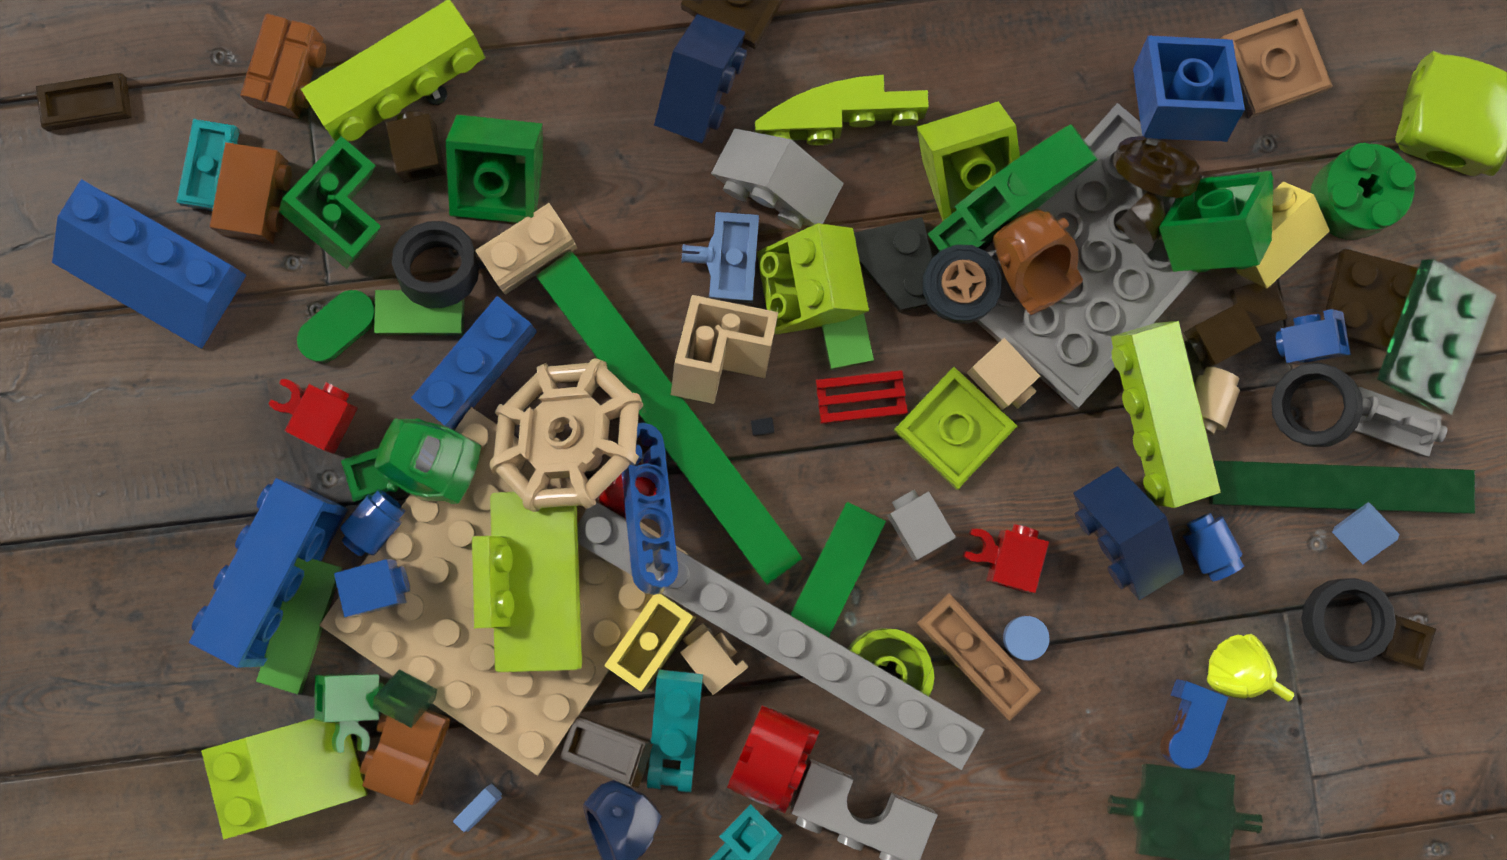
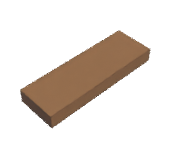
(978, 657)

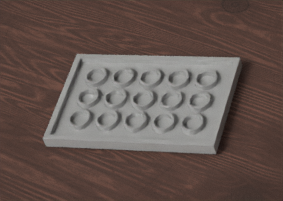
(1119, 285)

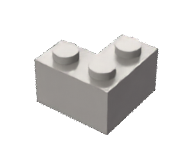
(777, 176)

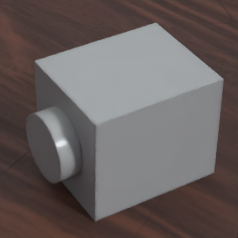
(920, 524)

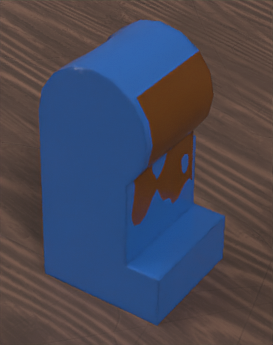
(1194, 725)

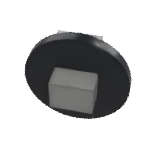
(437, 97)

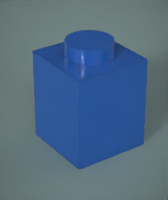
(372, 587)

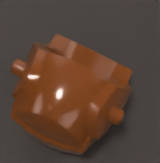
(1038, 259)

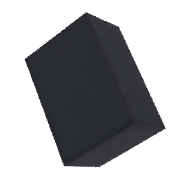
(762, 426)

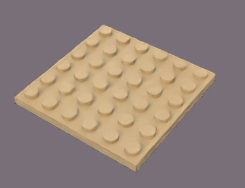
(435, 630)

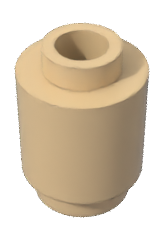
(1216, 397)

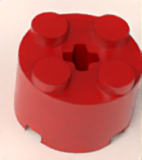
(773, 759)

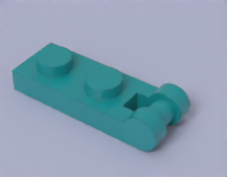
(675, 729)

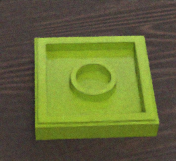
(955, 428)

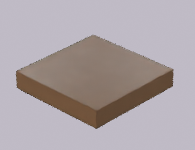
(1278, 63)

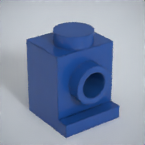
(1314, 338)

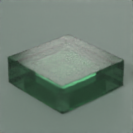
(405, 698)

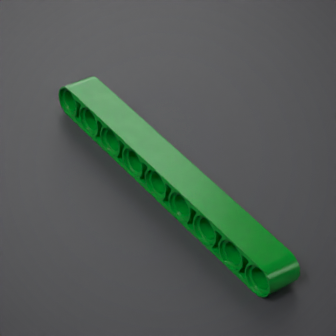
(681, 430)

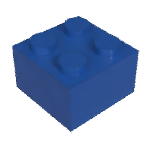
(1188, 88)

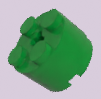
(1370, 172)

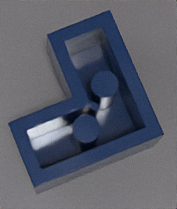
(697, 75)
(1129, 532)

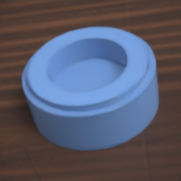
(1026, 638)

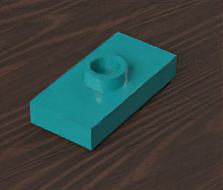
(204, 162)

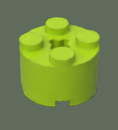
(903, 649)

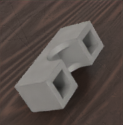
(896, 832)

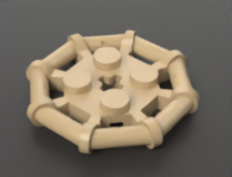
(577, 453)

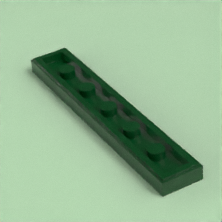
(1344, 487)

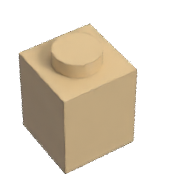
(1004, 376)

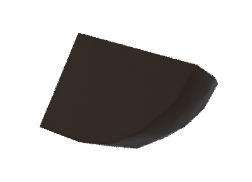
(1143, 221)

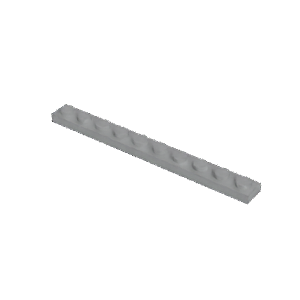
(794, 644)

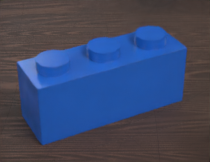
(474, 363)

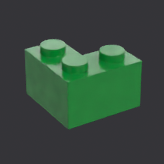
(323, 204)

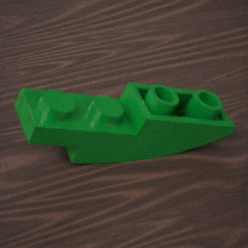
(1016, 190)

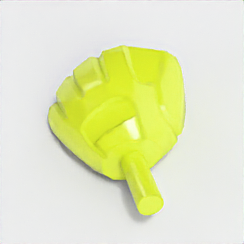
(1244, 669)

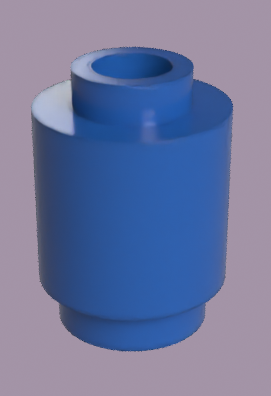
(372, 523)
(1213, 546)

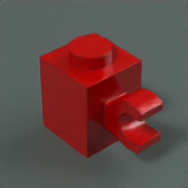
(317, 414)
(1014, 558)

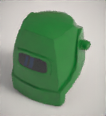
(427, 460)

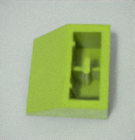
(813, 278)

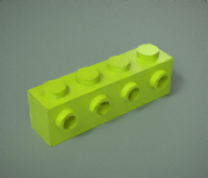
(394, 72)
(1165, 414)

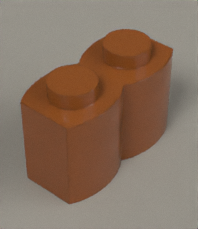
(404, 756)

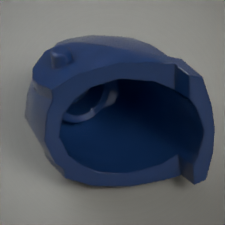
(621, 821)

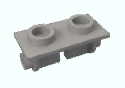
(1399, 423)

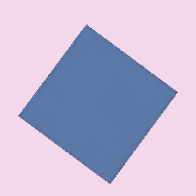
(1365, 533)
(478, 808)

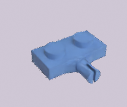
(729, 257)

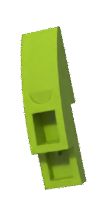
(859, 100)

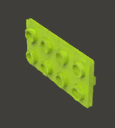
(529, 586)

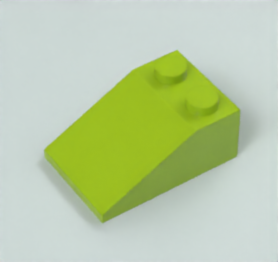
(281, 776)

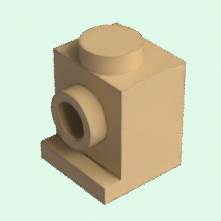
(712, 658)

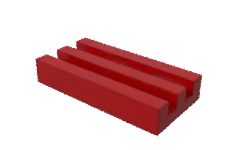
(858, 380)

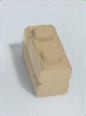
(526, 248)

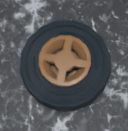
(960, 268)

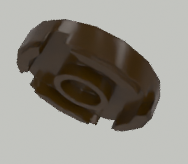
(1157, 168)

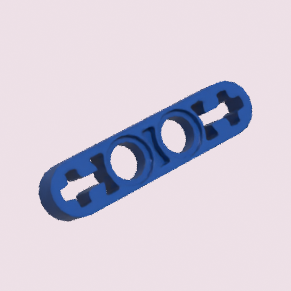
(653, 507)

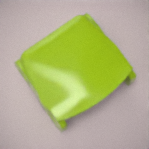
(1456, 114)

